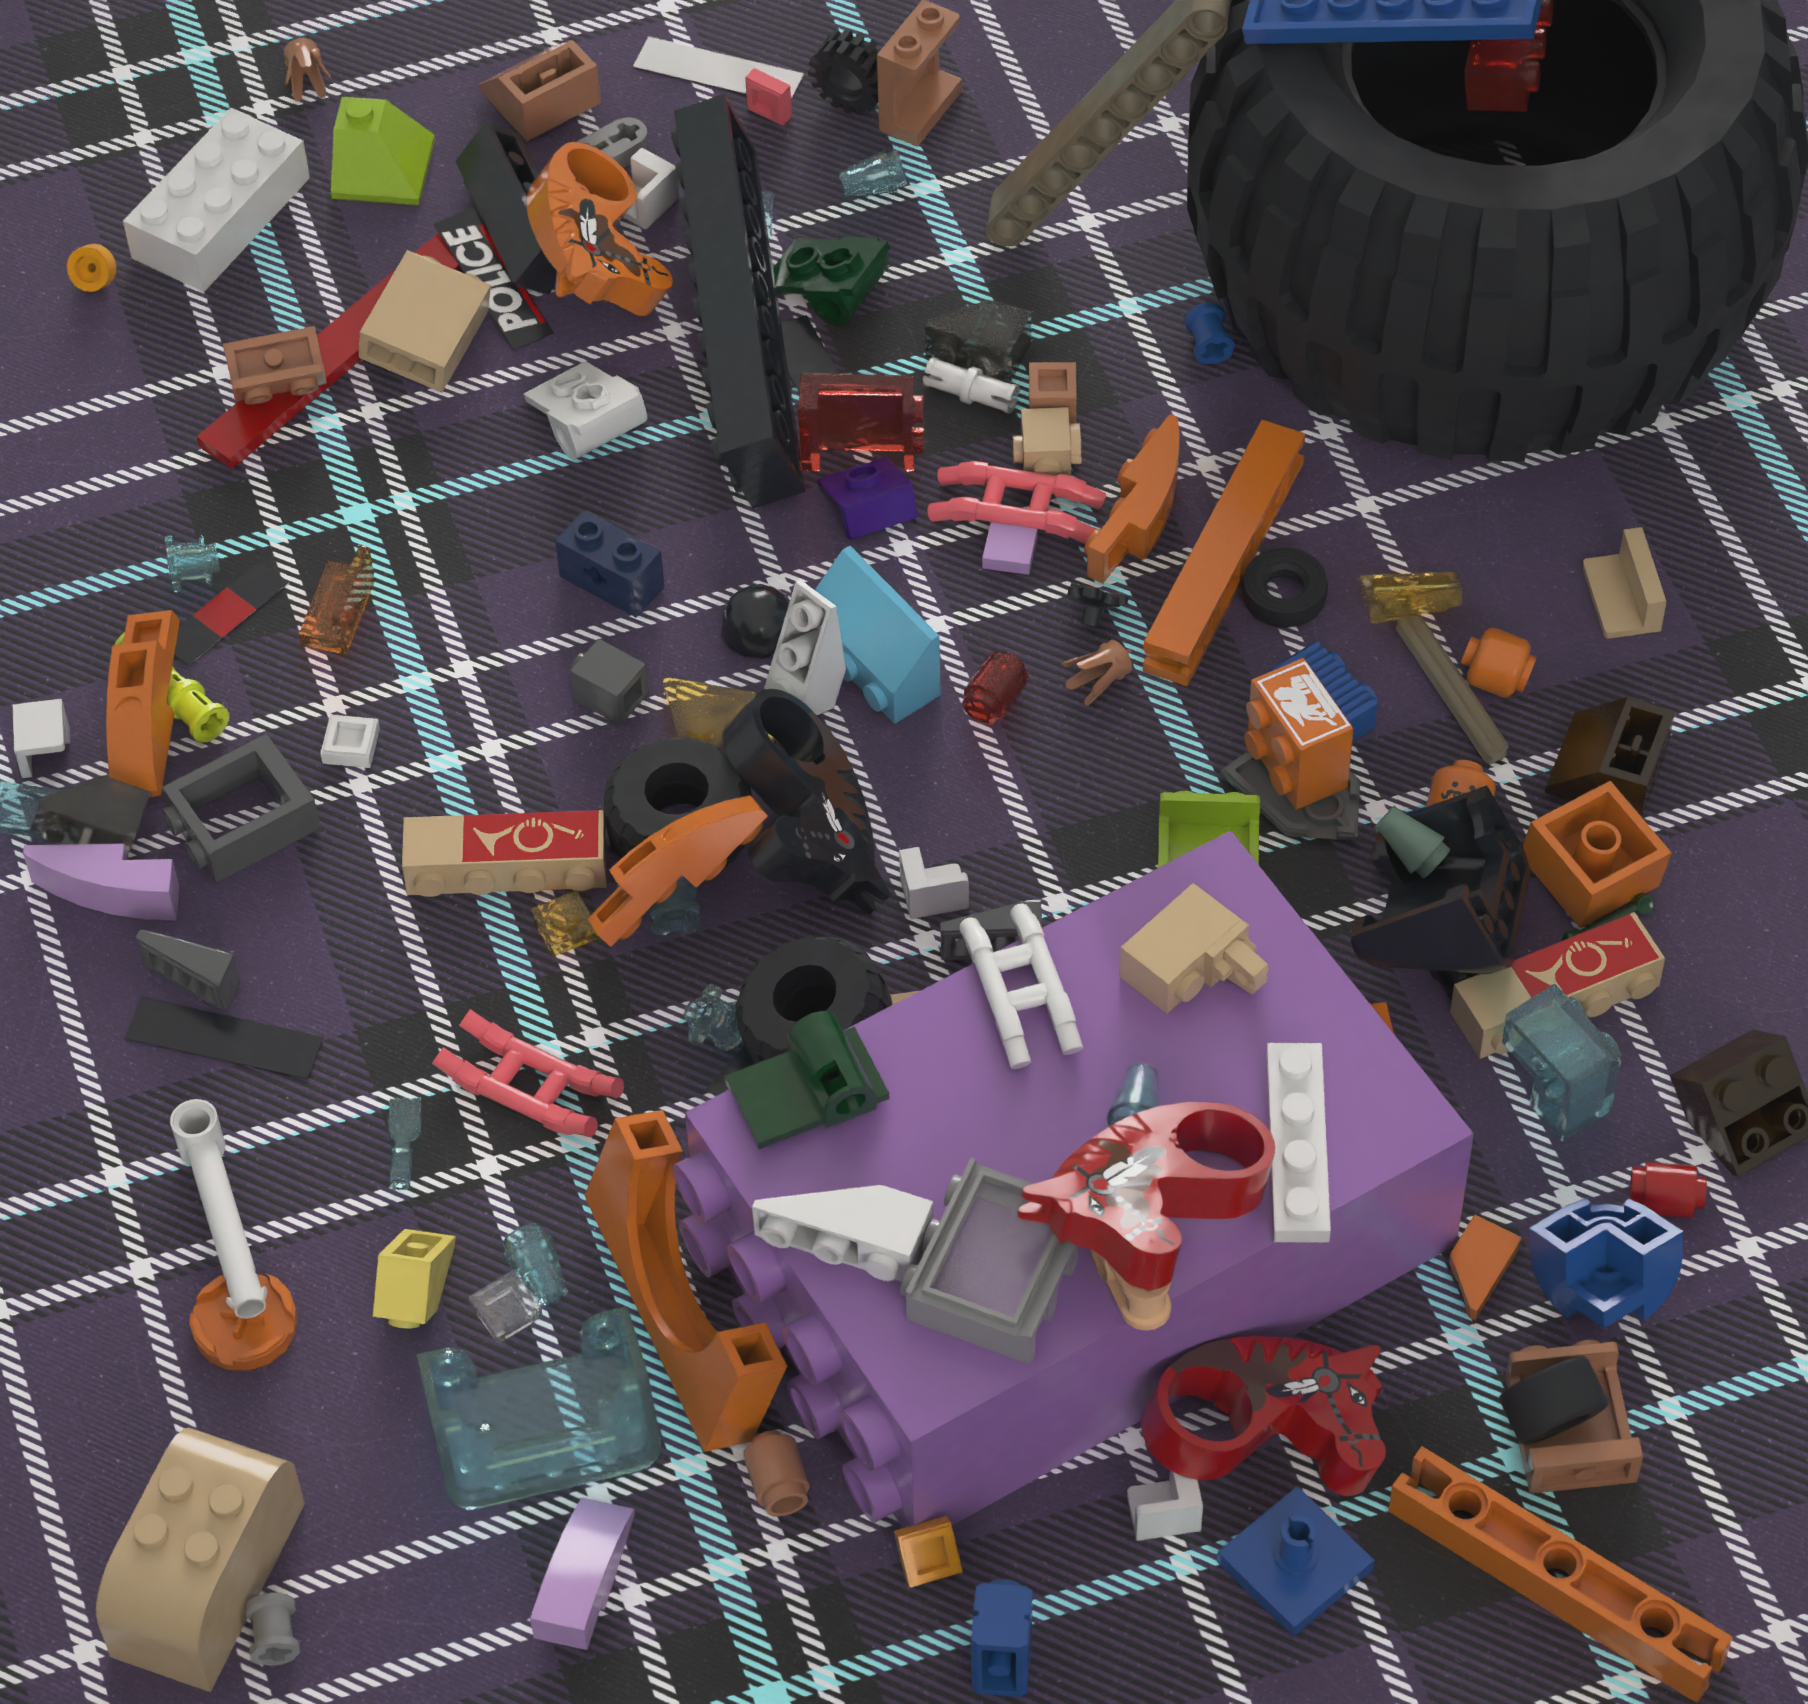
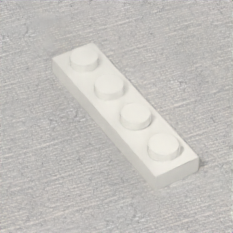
(1299, 1136)

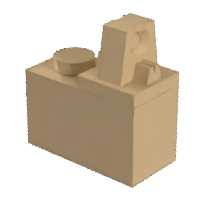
(1187, 946)

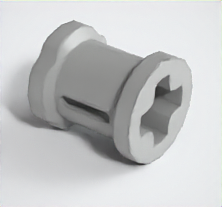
(272, 1629)

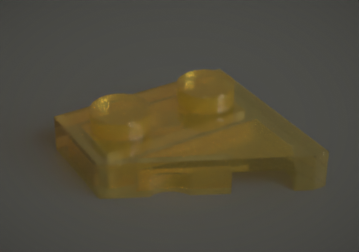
(1410, 594)
(703, 708)

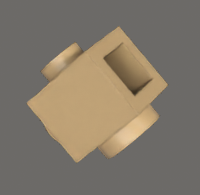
(1047, 441)

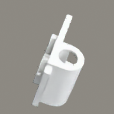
(588, 408)

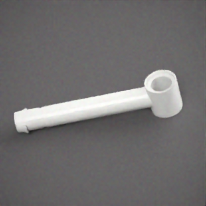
(204, 1155)

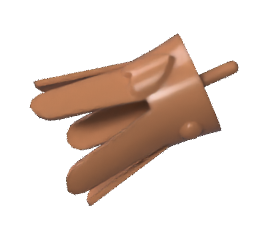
(303, 58)
(1109, 661)

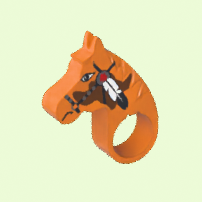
(574, 220)

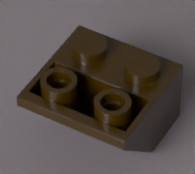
(1613, 744)
(1745, 1100)

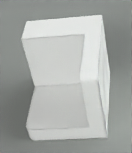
(655, 188)
(38, 729)
(931, 889)
(1165, 1507)

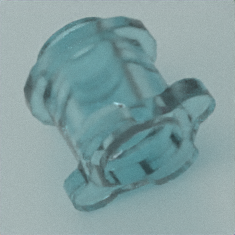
(191, 561)
(678, 911)
(713, 1019)

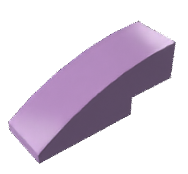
(105, 879)
(581, 1573)

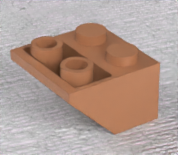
(545, 89)

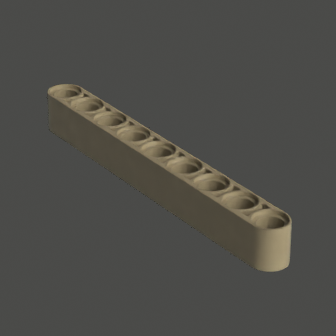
(1104, 117)

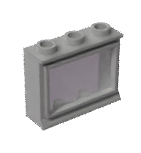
(987, 1269)

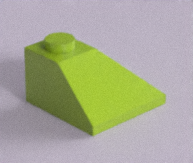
(379, 153)

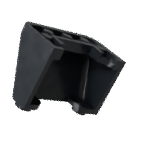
(1466, 908)

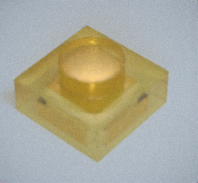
(564, 923)

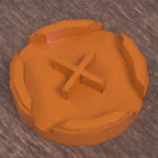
(241, 1342)

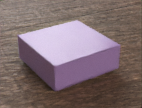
(1009, 548)

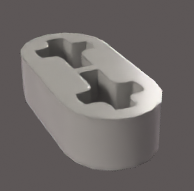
(619, 139)

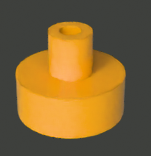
(91, 267)

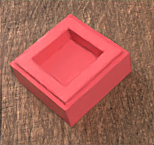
(768, 96)

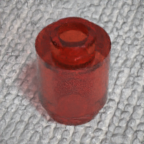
(994, 687)

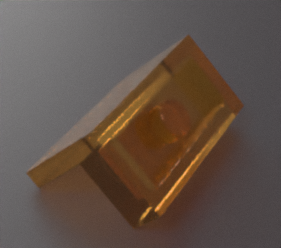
(338, 604)

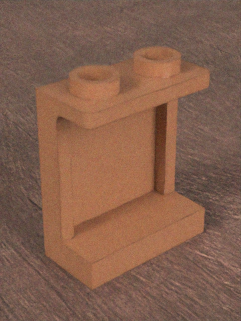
(910, 84)
(1592, 1452)

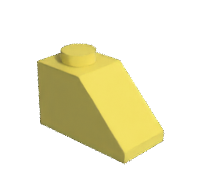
(412, 1277)

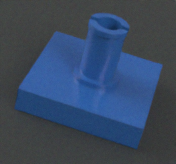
(1295, 1561)

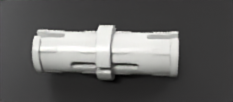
(971, 385)

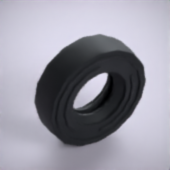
(1282, 611)

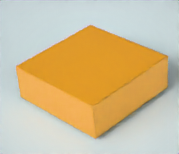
(928, 1551)

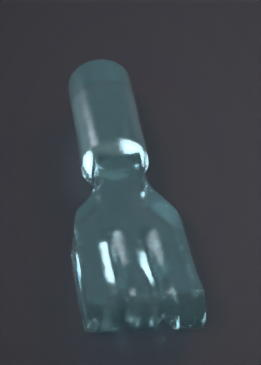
(403, 1128)

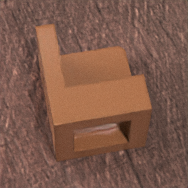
(1053, 386)

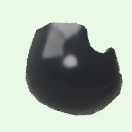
(754, 620)

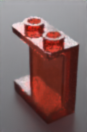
(859, 415)

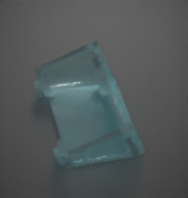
(543, 1421)

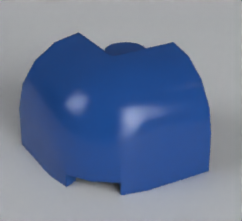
(1606, 1260)

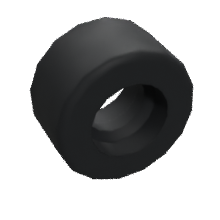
(1553, 1400)

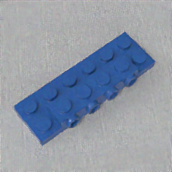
(1388, 20)

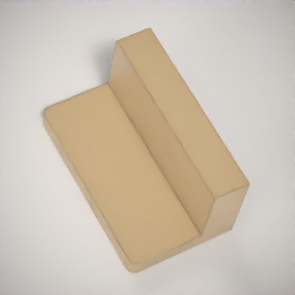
(1626, 588)

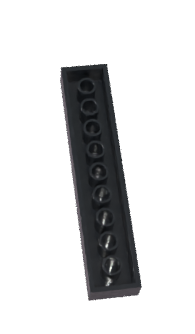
(737, 303)

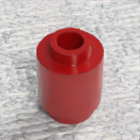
(1668, 1188)

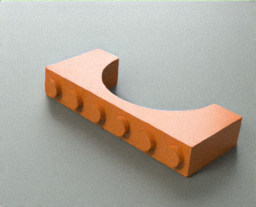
(718, 1376)

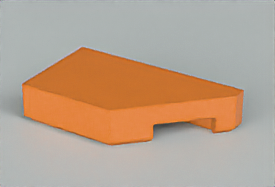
(1481, 1261)

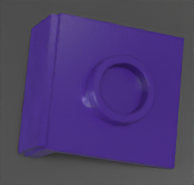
(871, 497)

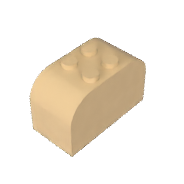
(196, 1556)

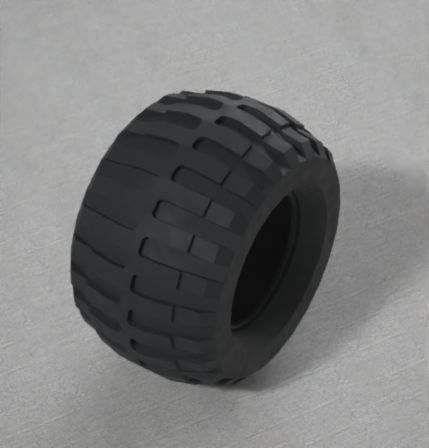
(1501, 297)

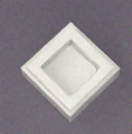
(350, 741)

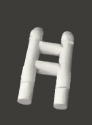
(1007, 1004)

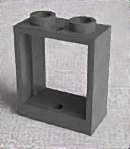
(256, 839)

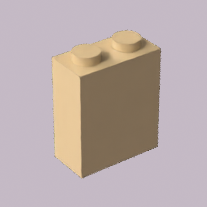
(424, 321)

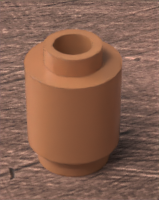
(777, 1473)

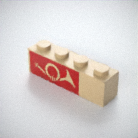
(504, 853)
(1592, 967)

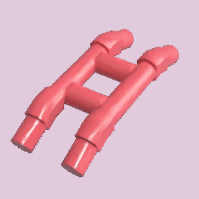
(1035, 517)
(515, 1054)

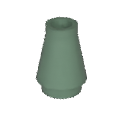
(1413, 842)

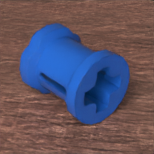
(1211, 340)

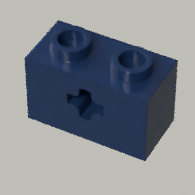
(610, 563)

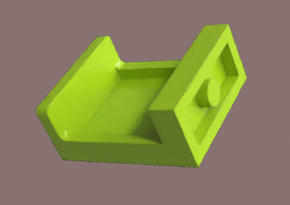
(1196, 818)

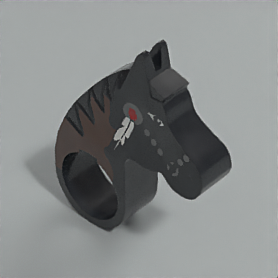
(821, 809)

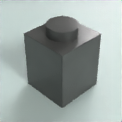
(608, 681)

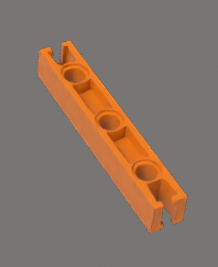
(1223, 552)
(1595, 1596)

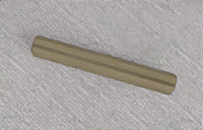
(1452, 688)

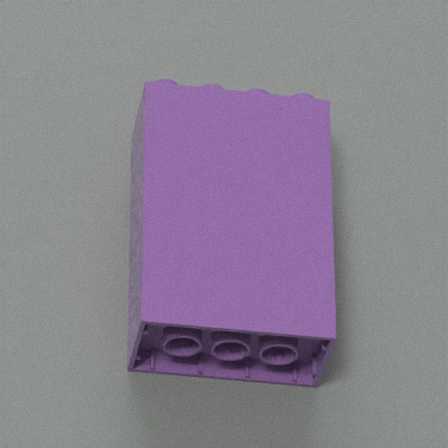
(961, 1426)

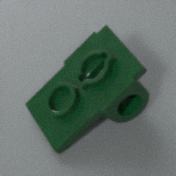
(832, 273)
(788, 1090)

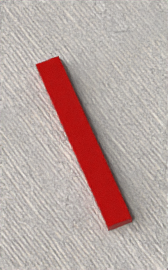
(250, 425)

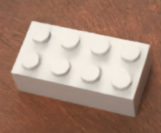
(216, 199)

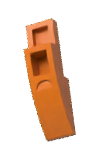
(1143, 504)
(137, 706)
(687, 847)

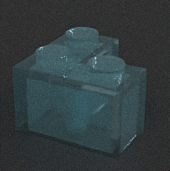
(1567, 1056)

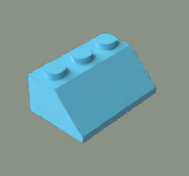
(883, 639)

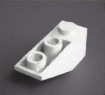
(809, 651)
(855, 1226)

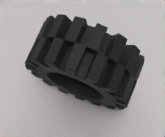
(832, 73)

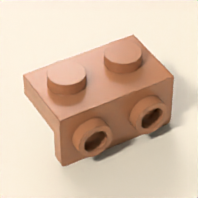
(275, 365)

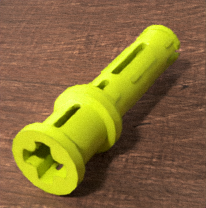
(197, 711)

